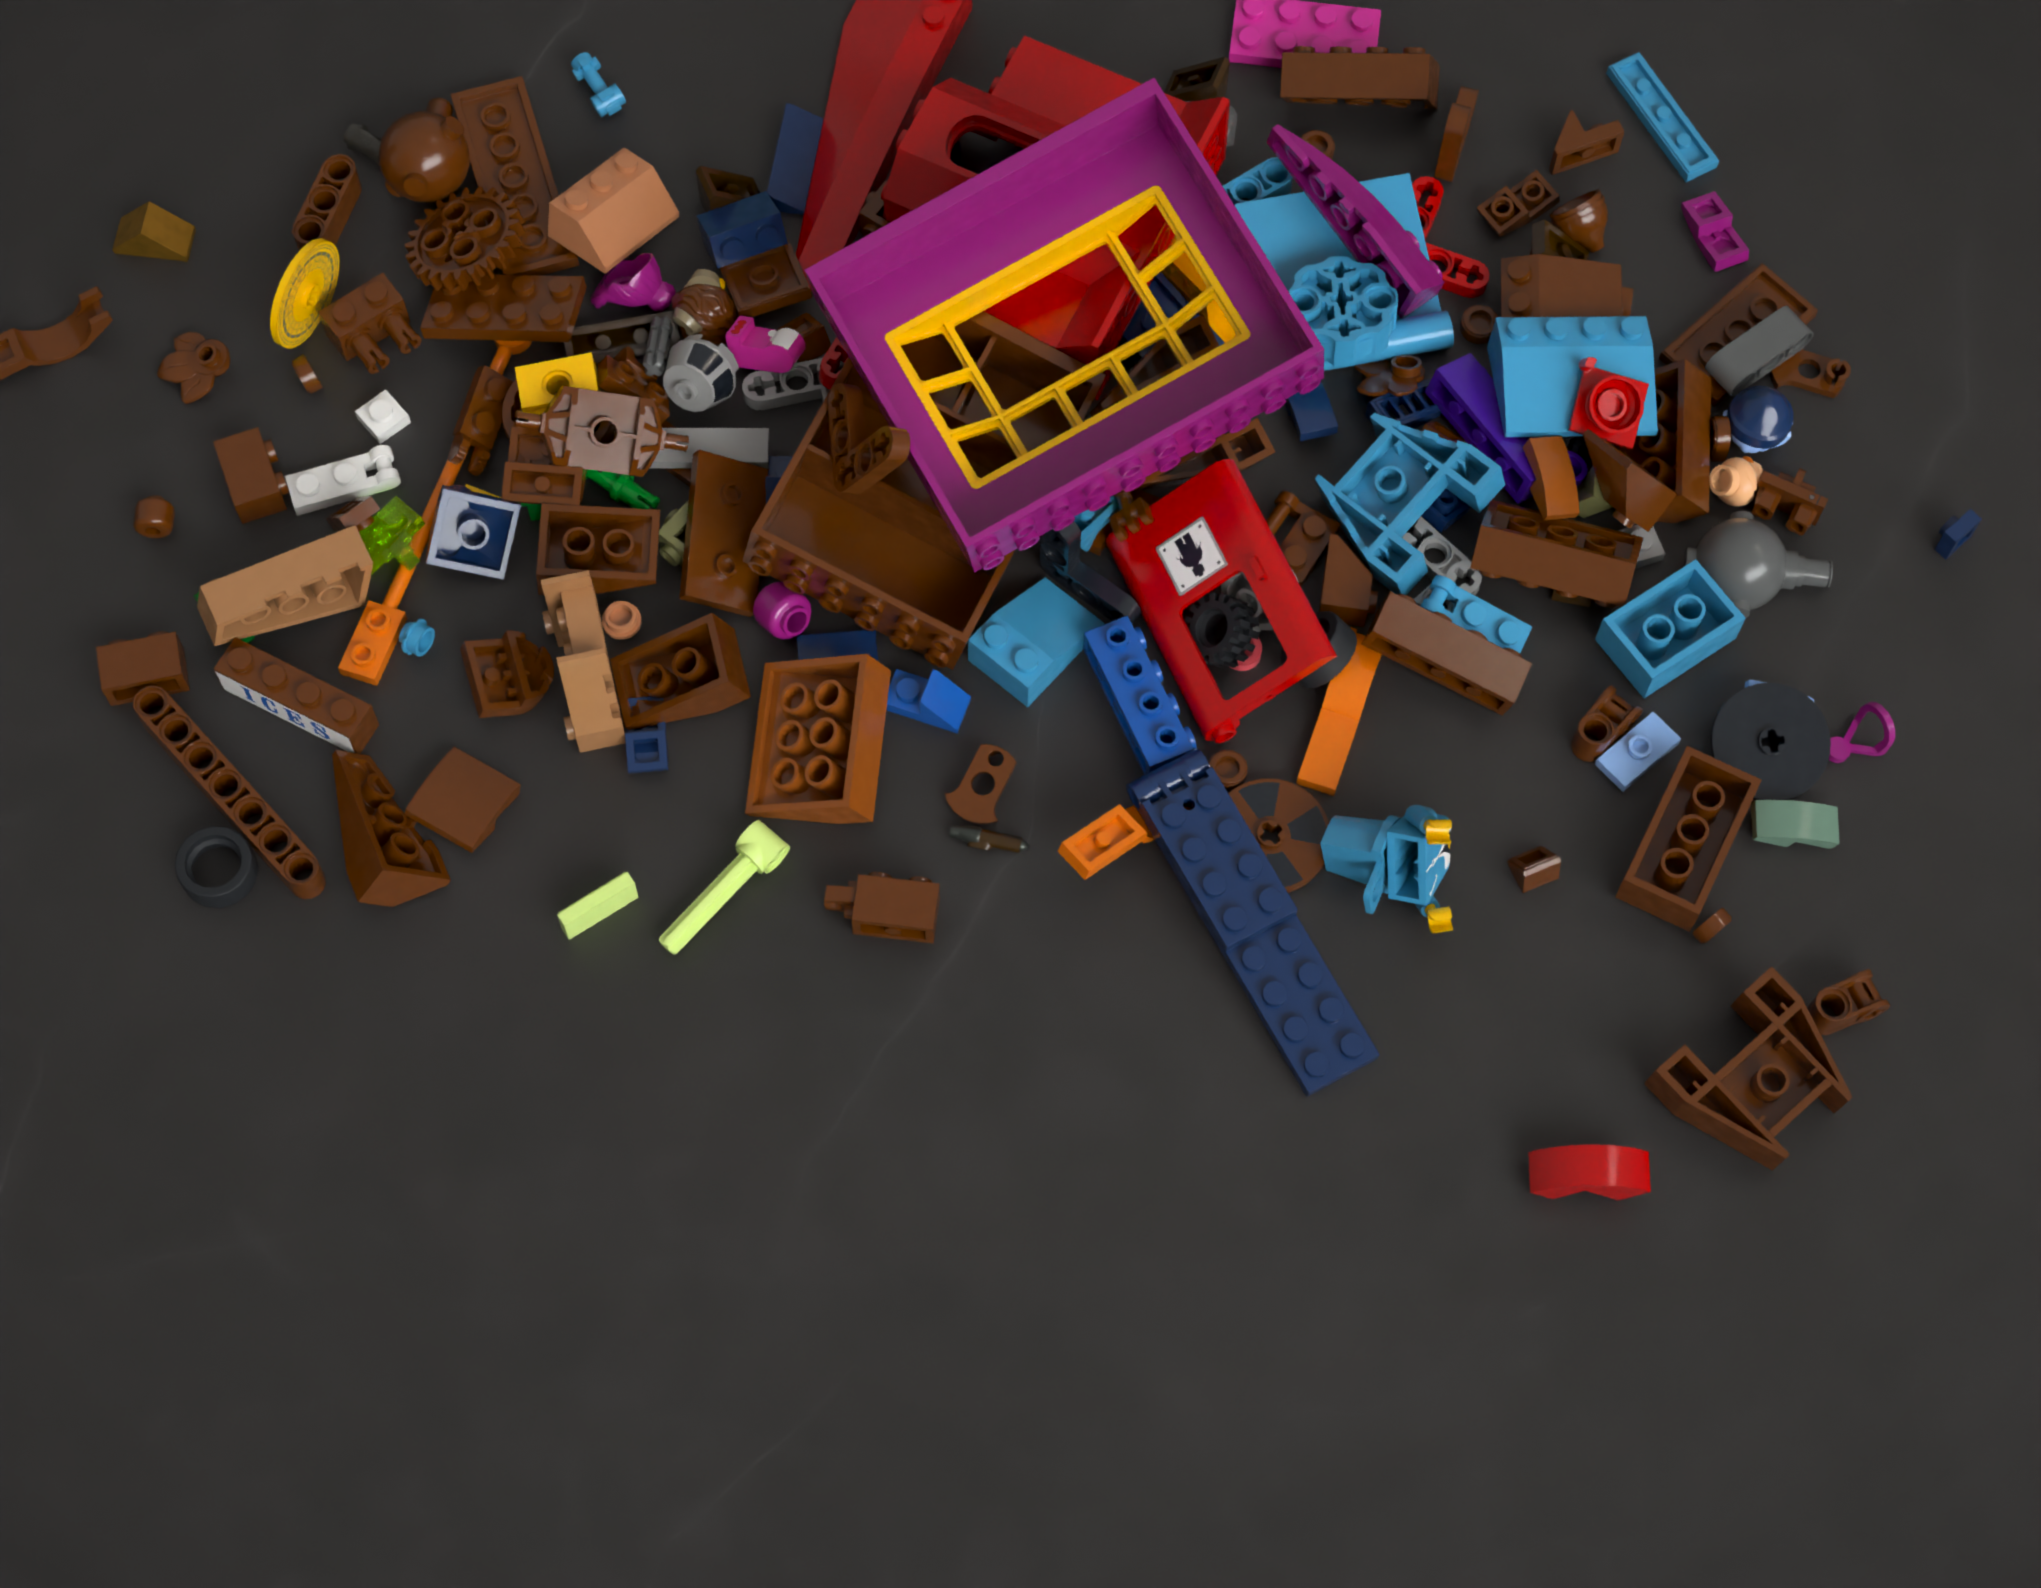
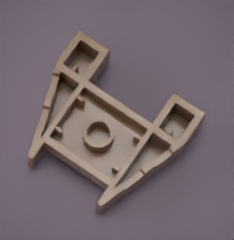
(586, 667)

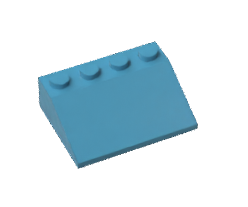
(1539, 372)

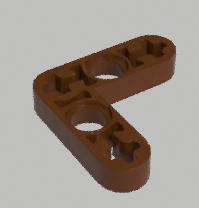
(1455, 133)
(855, 458)

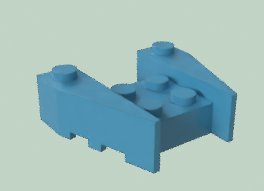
(1393, 489)

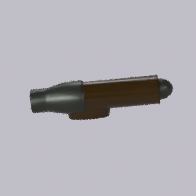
(986, 839)

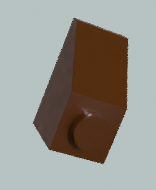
(1346, 585)

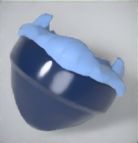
(1759, 419)

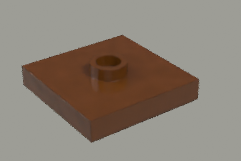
(766, 281)

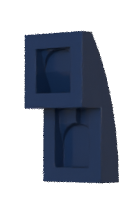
(1312, 414)
(646, 745)

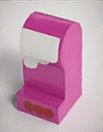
(764, 347)

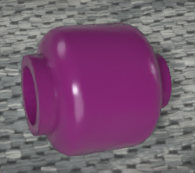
(781, 611)

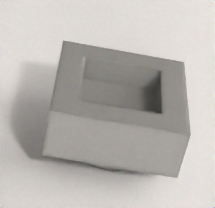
(1651, 547)

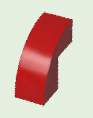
(1598, 1169)

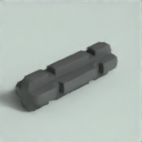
(657, 346)

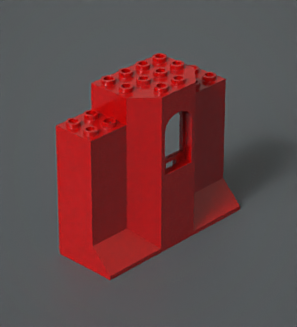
(1043, 89)

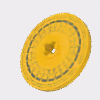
(303, 292)

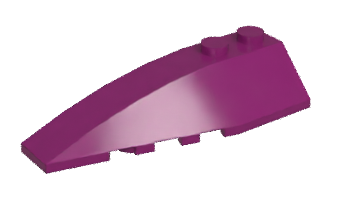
(1360, 221)

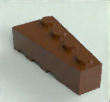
(1360, 76)

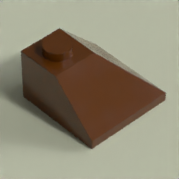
(1627, 485)

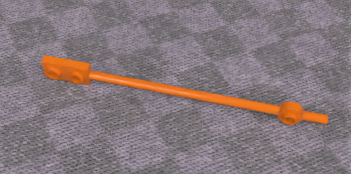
(382, 623)

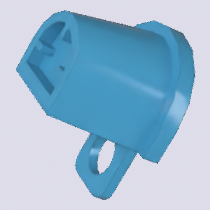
(1359, 852)

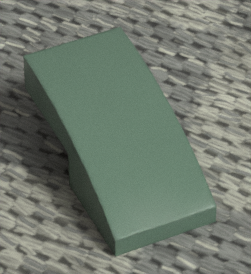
(1794, 821)

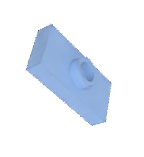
(1637, 751)

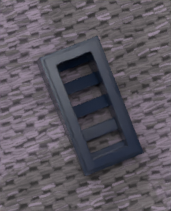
(1388, 402)

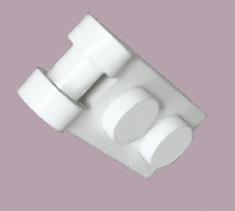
(343, 480)

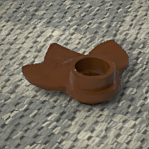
(191, 366)
(1393, 376)

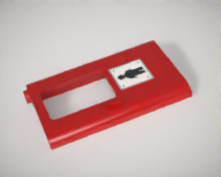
(1195, 544)

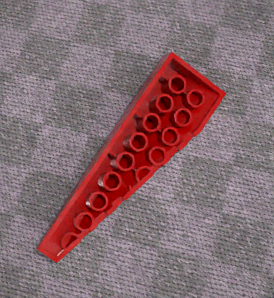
(881, 71)

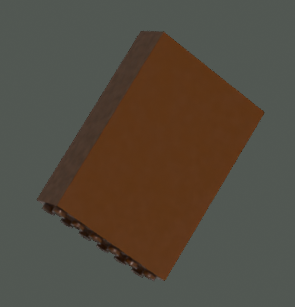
(888, 549)

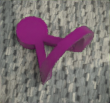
(1841, 747)

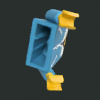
(1418, 861)

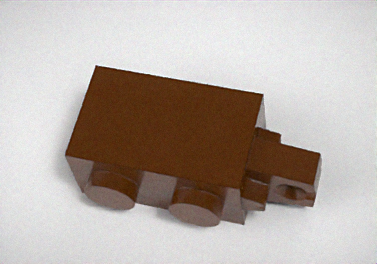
(888, 906)

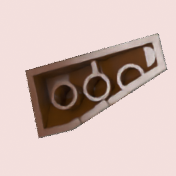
(380, 845)

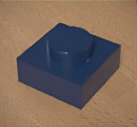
(1956, 533)

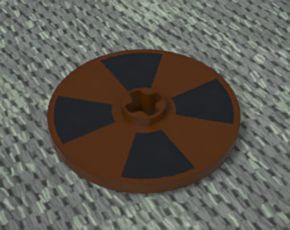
(1297, 819)

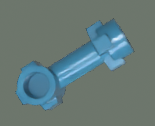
(606, 99)

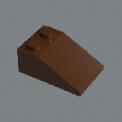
(1560, 287)
(610, 542)
(690, 667)

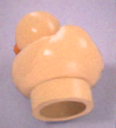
(1736, 480)

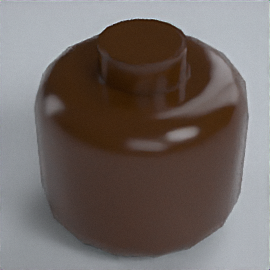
(154, 517)

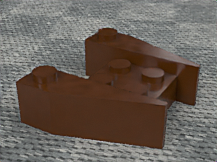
(1763, 1083)

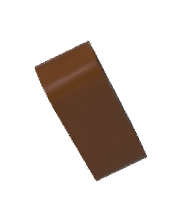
(327, 193)

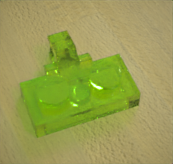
(391, 534)

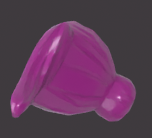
(634, 284)

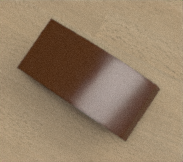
(1519, 205)

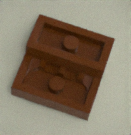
(532, 477)
(462, 799)

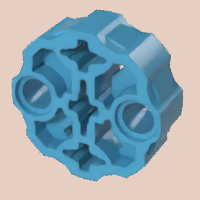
(1365, 303)

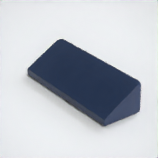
(794, 159)

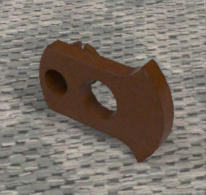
(1788, 374)
(976, 807)

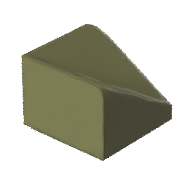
(1590, 496)

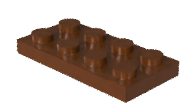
(507, 309)

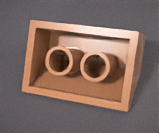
(611, 211)

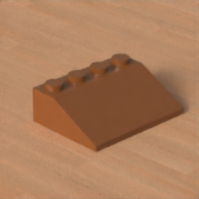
(819, 740)

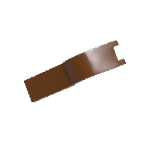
(57, 342)

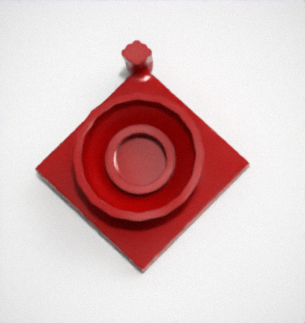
(1608, 405)

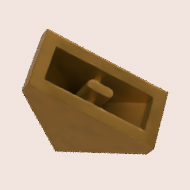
(154, 234)

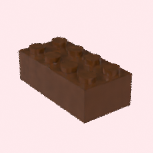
(1688, 838)

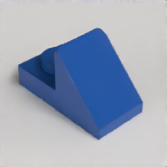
(929, 700)

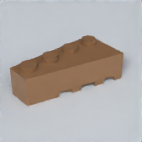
(288, 588)

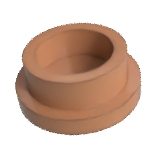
(621, 620)

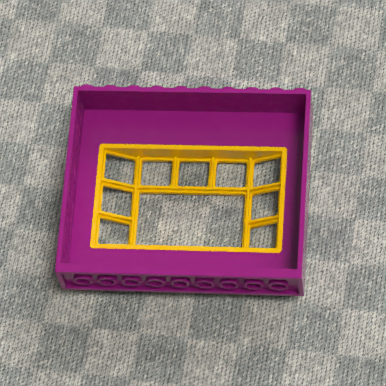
(1013, 230)

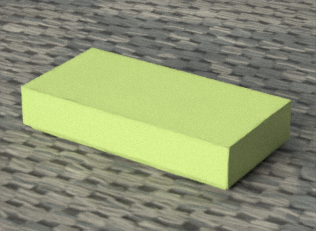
(597, 905)

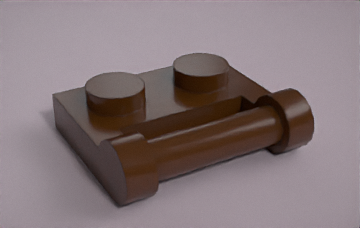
(1308, 536)

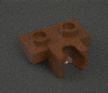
(627, 377)

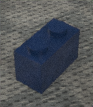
(742, 229)

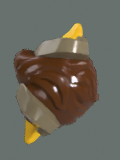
(704, 307)

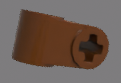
(1608, 721)
(1852, 1001)

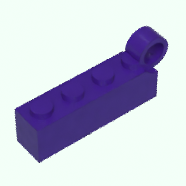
(1470, 404)

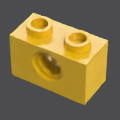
(541, 380)

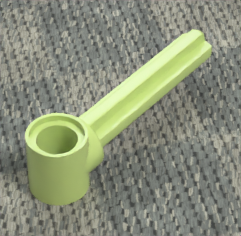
(757, 851)

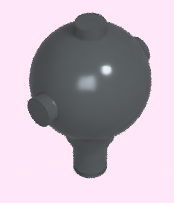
(1753, 563)

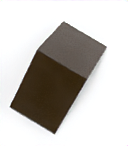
(1200, 80)
(722, 187)

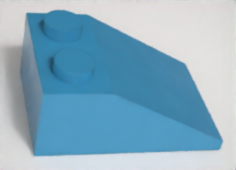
(1031, 640)

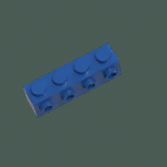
(1136, 694)

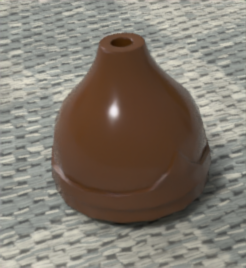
(1583, 219)

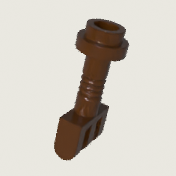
(1129, 514)

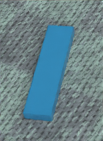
(1662, 117)

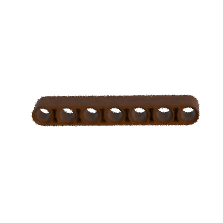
(241, 804)

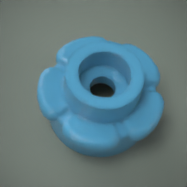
(416, 637)

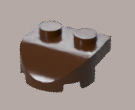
(506, 674)

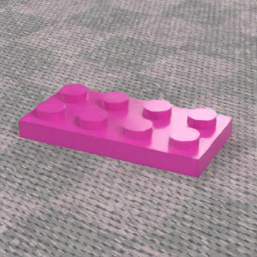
(1275, 26)

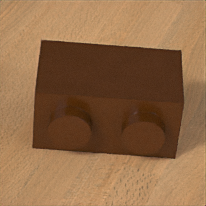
(250, 474)
(142, 662)

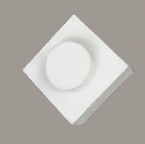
(382, 416)

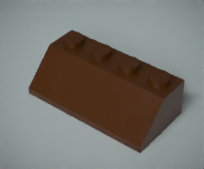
(1682, 444)
(1556, 554)

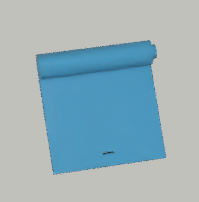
(1298, 235)

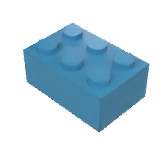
(1669, 628)

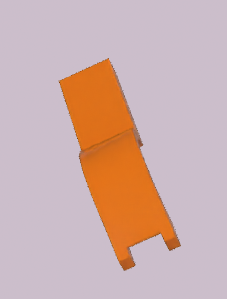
(1338, 721)
(1105, 840)

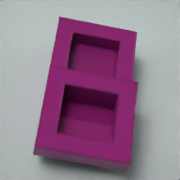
(1713, 231)

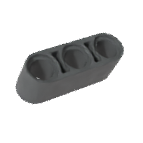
(1759, 350)

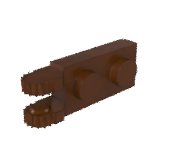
(479, 419)

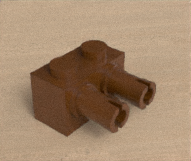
(367, 317)

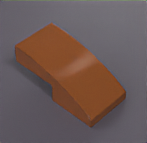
(1555, 480)

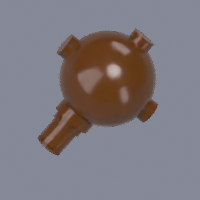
(425, 154)

